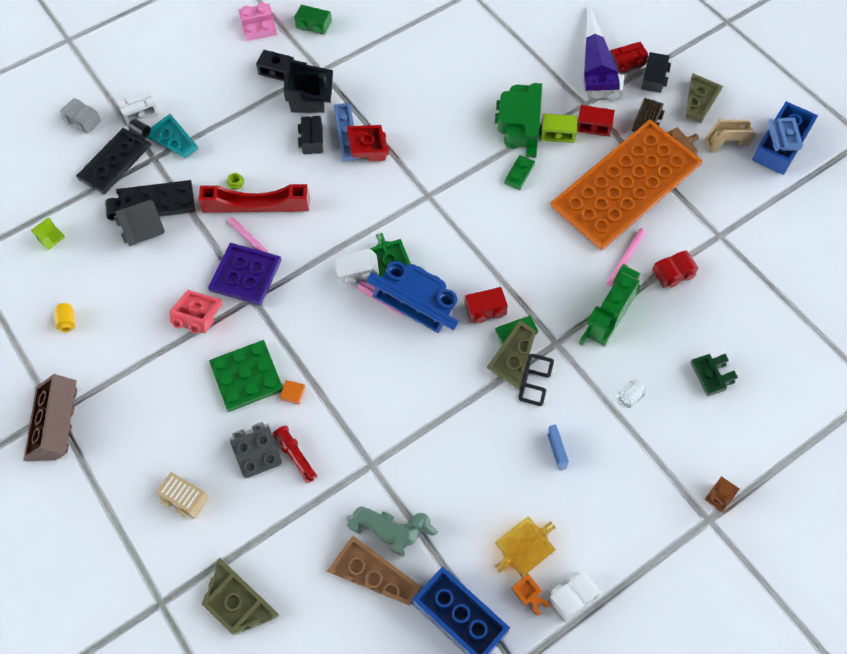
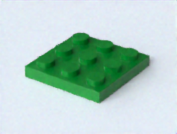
(246, 375)

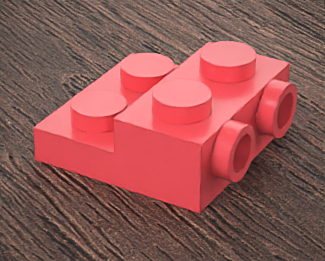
(194, 311)

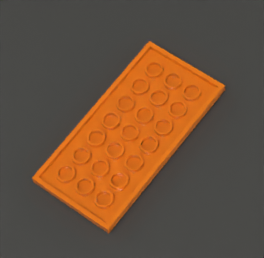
(625, 184)

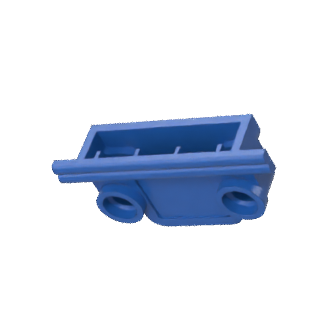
(416, 295)

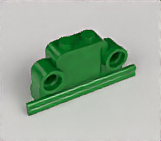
(520, 116)
(607, 317)

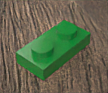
(519, 172)

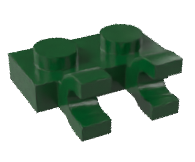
(709, 375)

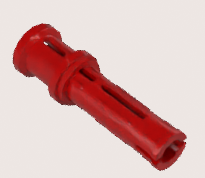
(290, 447)

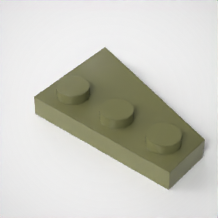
(701, 97)
(513, 355)

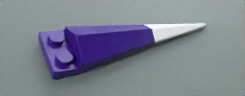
(599, 66)

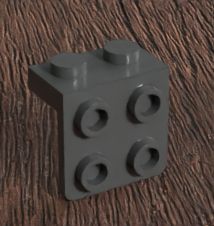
(139, 222)
(255, 450)

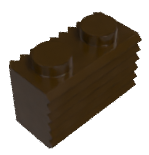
(649, 110)

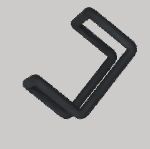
(525, 376)

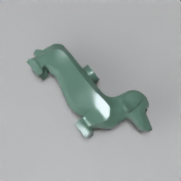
(390, 531)

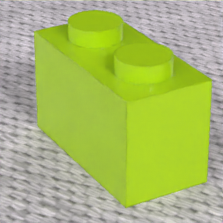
(558, 128)

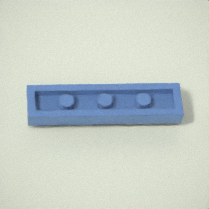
(343, 119)

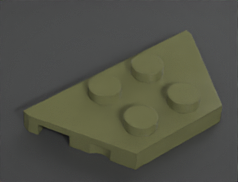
(235, 601)

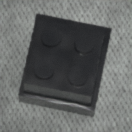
(307, 87)

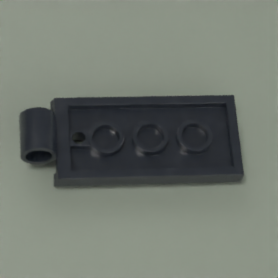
(116, 157)
(168, 198)

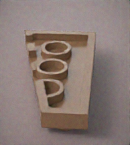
(370, 570)

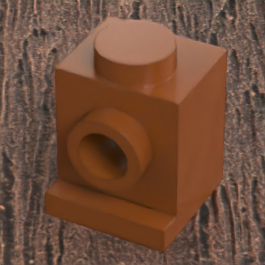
(721, 494)

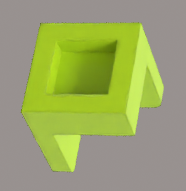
(47, 233)

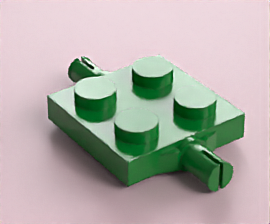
(388, 252)

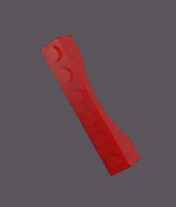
(221, 200)

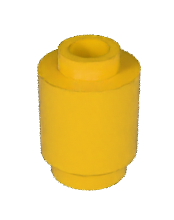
(64, 317)

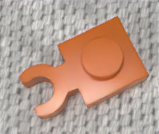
(528, 592)

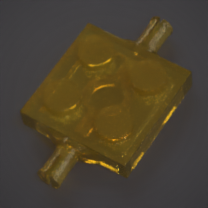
(525, 546)

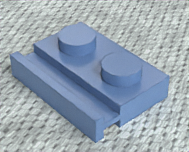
(785, 134)

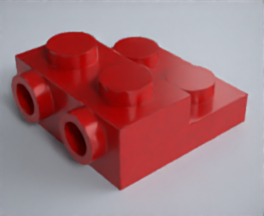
(368, 142)

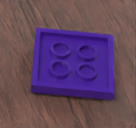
(245, 274)

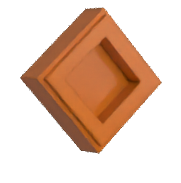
(292, 392)

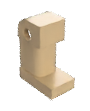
(730, 131)

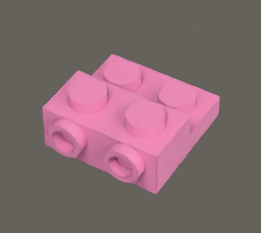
(257, 21)

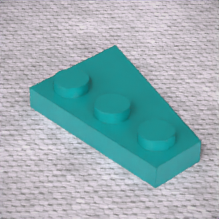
(172, 137)

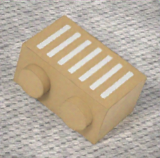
(182, 495)

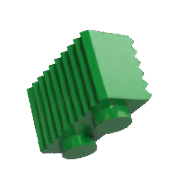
(312, 19)

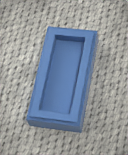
(557, 447)

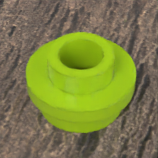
(235, 181)

